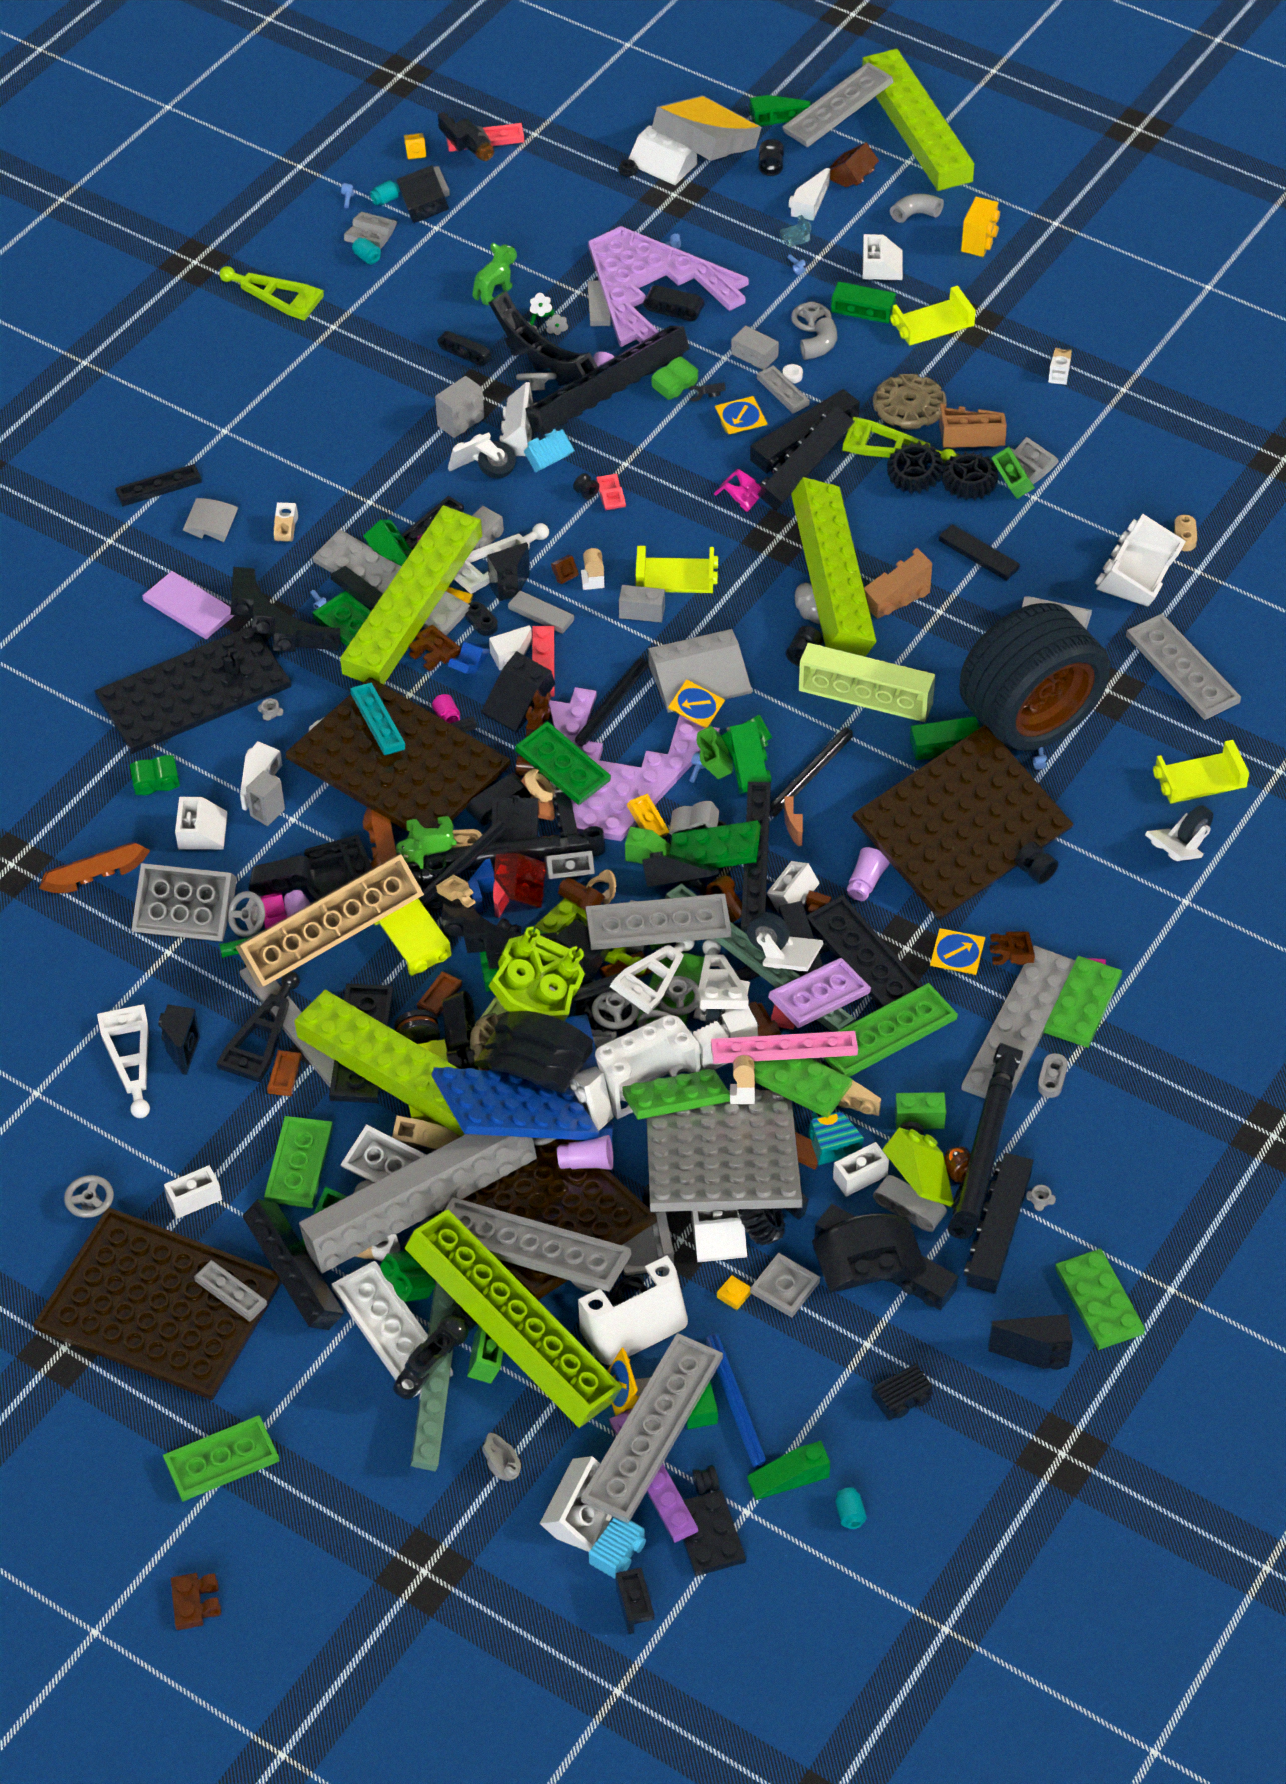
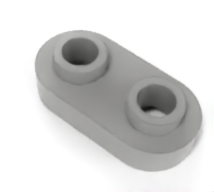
(1052, 1077)

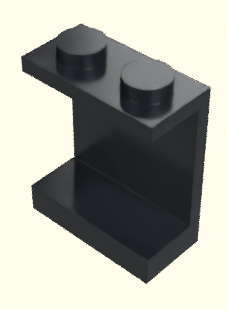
(422, 194)

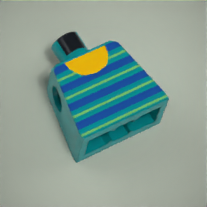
(833, 1137)

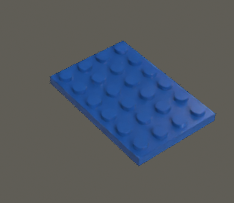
(512, 1106)

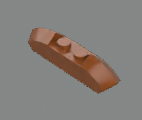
(381, 834)
(64, 878)

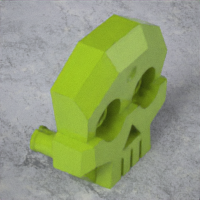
(542, 966)

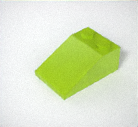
(920, 1164)

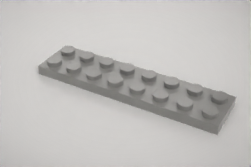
(379, 572)
(1021, 1017)
(543, 1245)
(652, 1428)

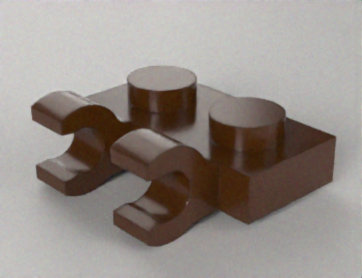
(437, 643)
(539, 714)
(1013, 947)
(187, 1599)

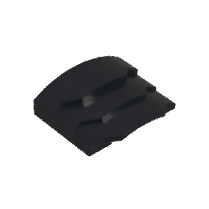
(536, 1049)

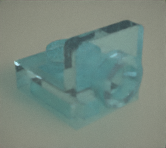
(798, 233)

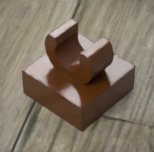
(564, 569)
(815, 901)

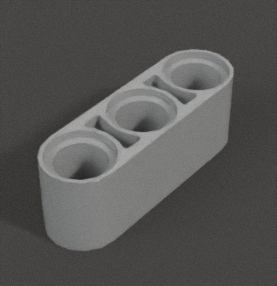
(904, 1201)

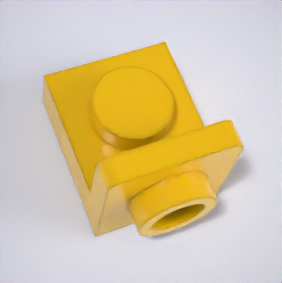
(415, 145)

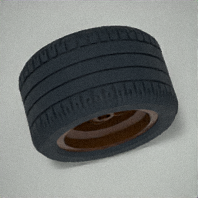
(1034, 676)

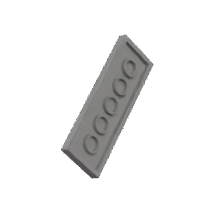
(837, 104)
(1183, 666)
(658, 921)

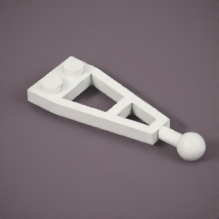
(473, 579)
(639, 993)
(715, 998)
(122, 1022)

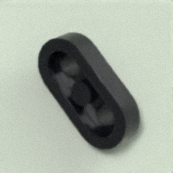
(478, 615)

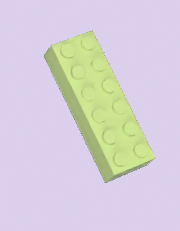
(866, 682)

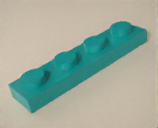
(377, 718)

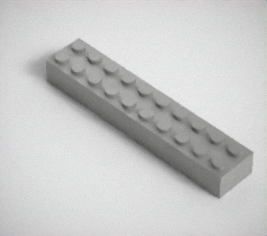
(411, 1195)

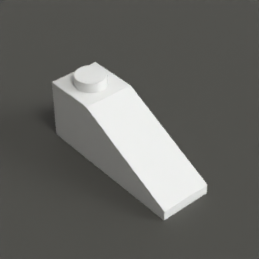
(810, 195)
(257, 759)

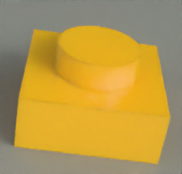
(734, 1292)

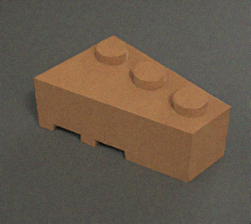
(970, 428)
(901, 586)

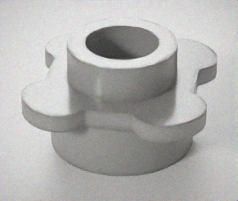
(270, 709)
(1040, 1191)

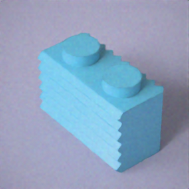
(548, 450)
(617, 1546)

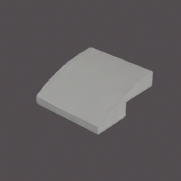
(371, 227)
(1034, 459)
(210, 518)

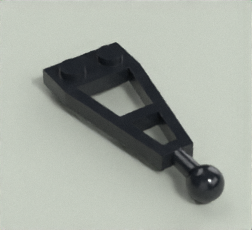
(250, 1064)

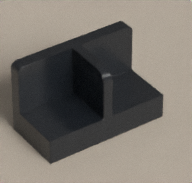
(634, 1598)

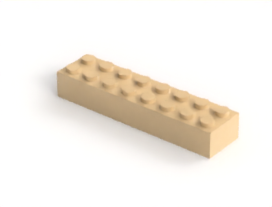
(329, 920)

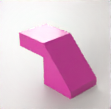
(273, 909)

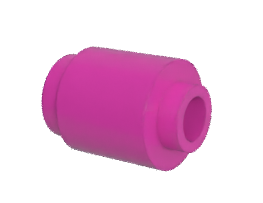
(446, 708)

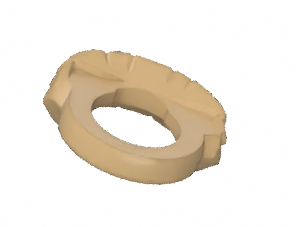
(531, 783)
(608, 877)

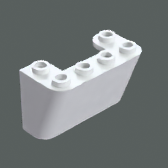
(1140, 561)
(646, 1055)
(637, 1321)

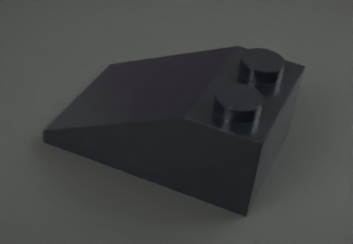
(515, 691)
(1033, 1340)

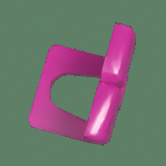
(745, 493)

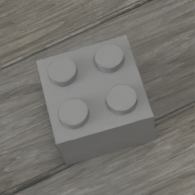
(459, 406)

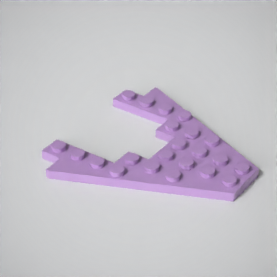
(632, 260)
(657, 775)

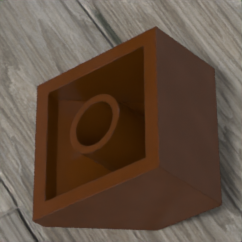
(853, 165)

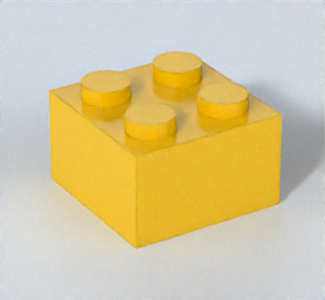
(980, 226)

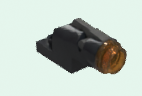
(466, 135)

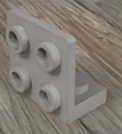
(649, 1246)

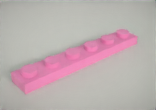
(785, 1046)

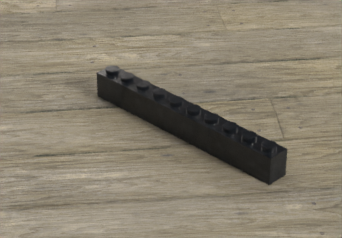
(607, 379)

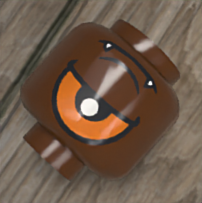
(956, 1162)

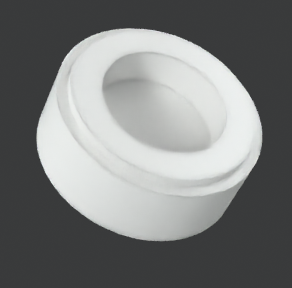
(793, 373)

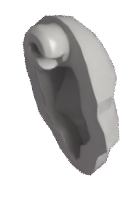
(806, 602)
(501, 1457)

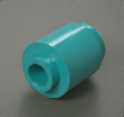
(384, 193)
(366, 250)
(850, 1508)

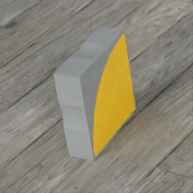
(706, 127)

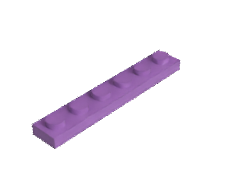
(665, 1496)

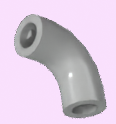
(916, 204)
(823, 342)

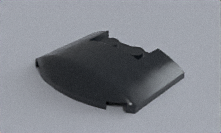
(335, 865)
(867, 1250)

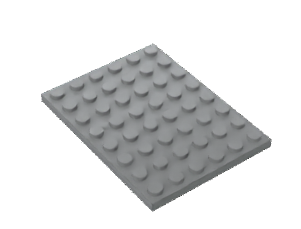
(725, 1157)

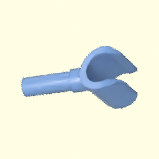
(347, 190)
(675, 241)
(798, 265)
(319, 601)
(696, 761)
(1039, 761)

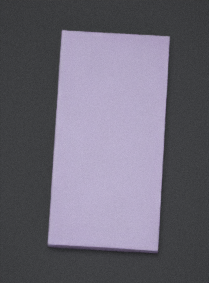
(188, 605)
(819, 992)

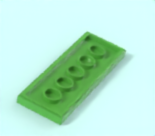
(894, 1028)

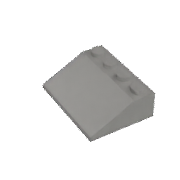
(706, 660)
(183, 902)

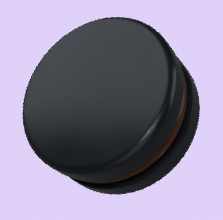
(418, 1026)

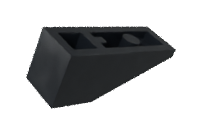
(670, 868)

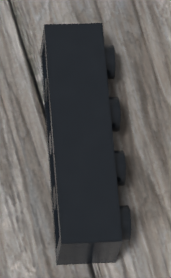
(565, 814)

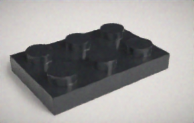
(717, 1541)

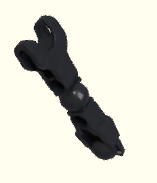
(429, 1355)

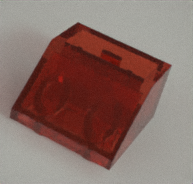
(521, 878)

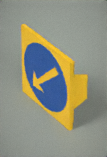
(740, 415)
(696, 704)
(957, 951)
(622, 1373)

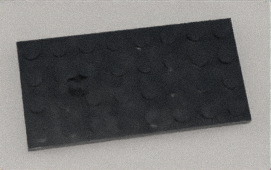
(192, 689)

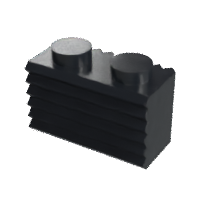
(902, 1392)

